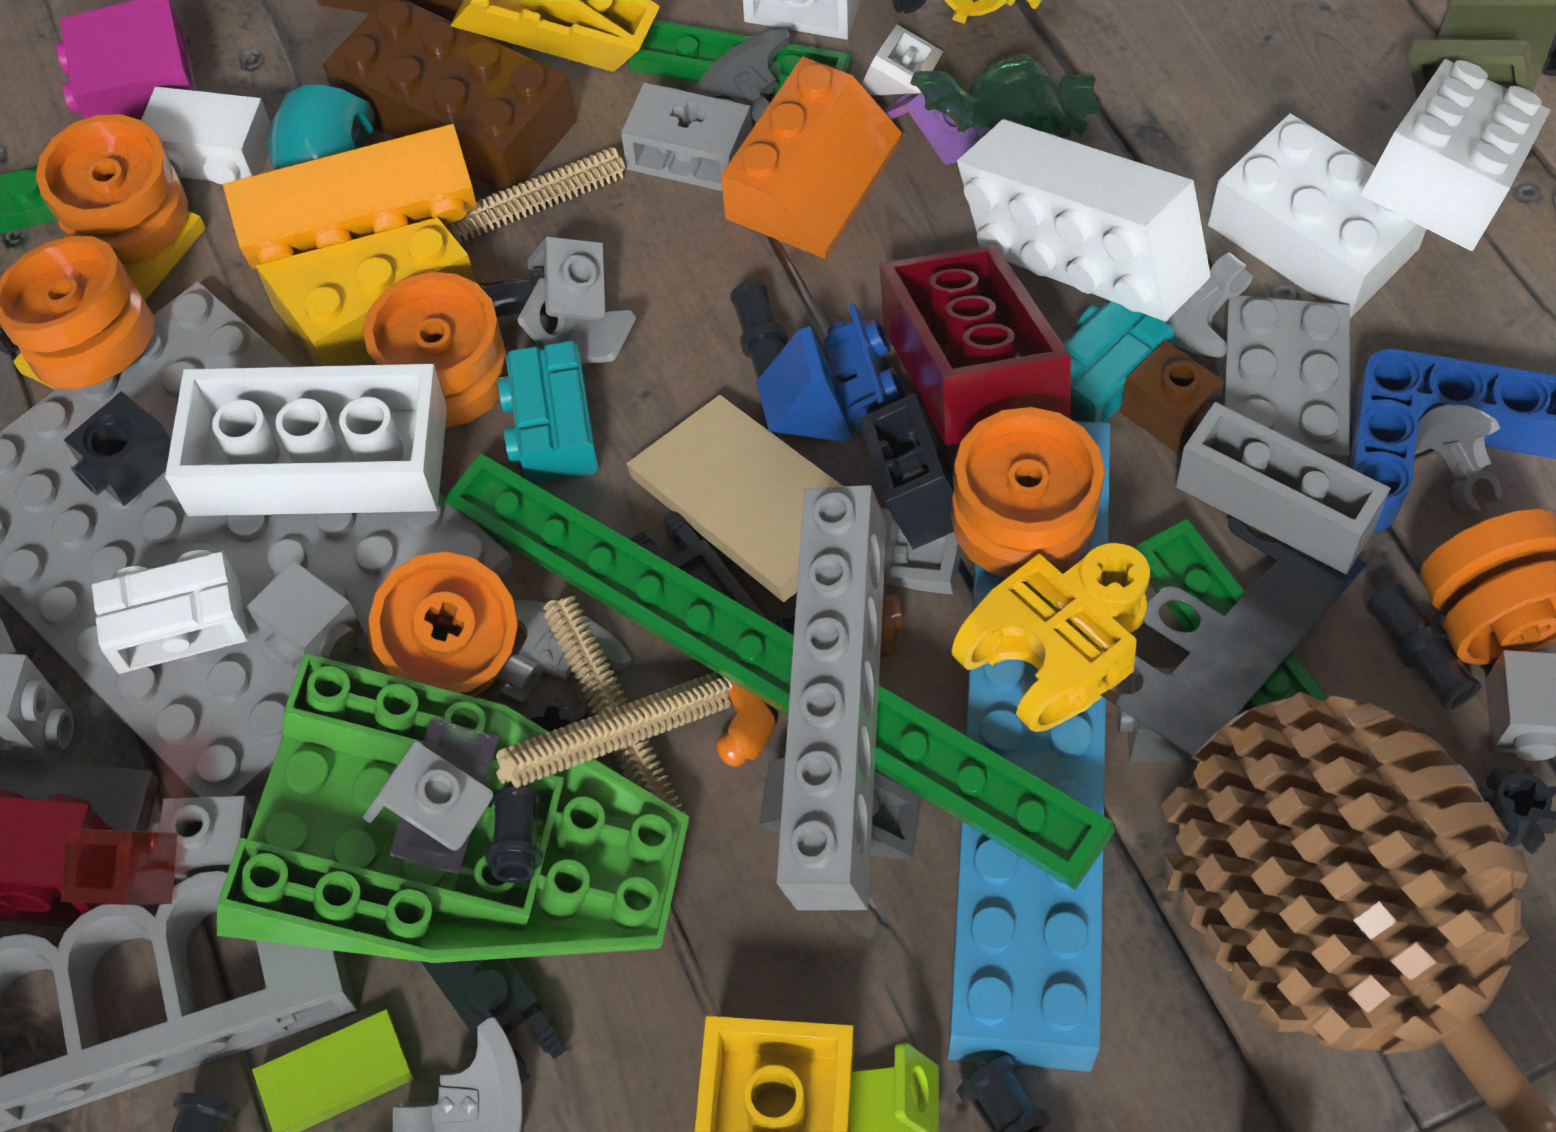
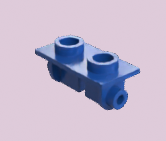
(861, 351)

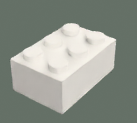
(1304, 215)

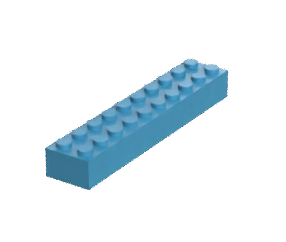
(1021, 937)

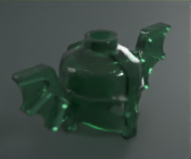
(1012, 91)

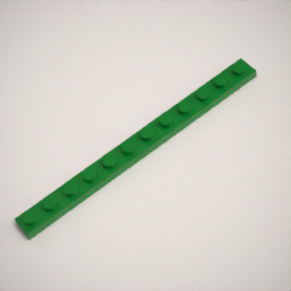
(757, 656)

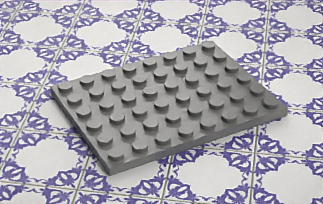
(220, 710)

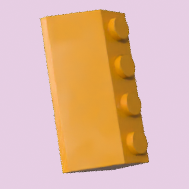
(351, 195)

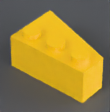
(578, 30)
(330, 289)

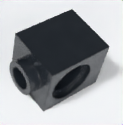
(119, 449)

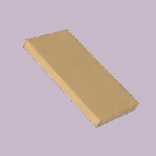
(735, 489)

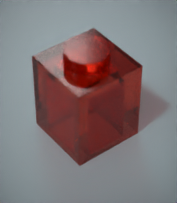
(119, 867)

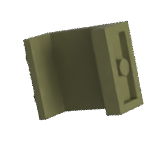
(1497, 35)

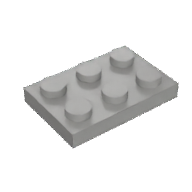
(1291, 369)

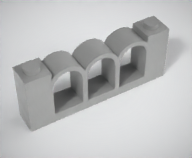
(301, 992)

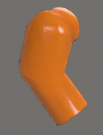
(748, 730)

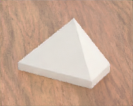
(897, 62)

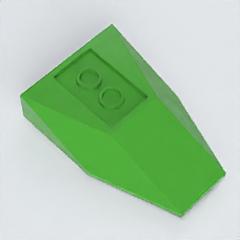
(326, 874)

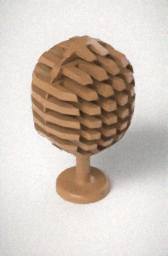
(1355, 886)

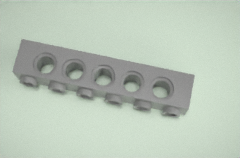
(833, 702)

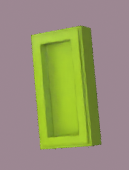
(333, 1074)

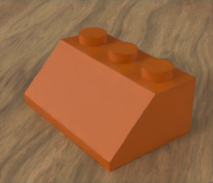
(809, 159)

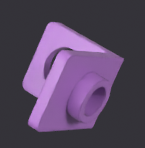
(936, 127)

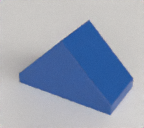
(802, 392)

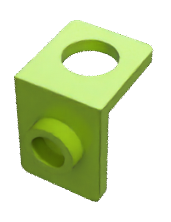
(898, 1096)

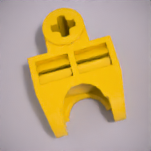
(1065, 626)

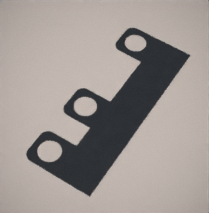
(1233, 652)

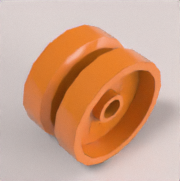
(113, 184)
(74, 312)
(444, 324)
(1026, 489)
(1497, 585)
(450, 594)

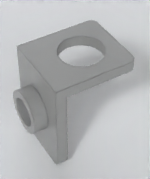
(571, 277)
(596, 340)
(433, 797)

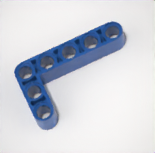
(1407, 384)

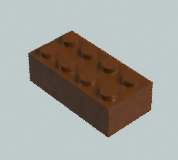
(436, 75)

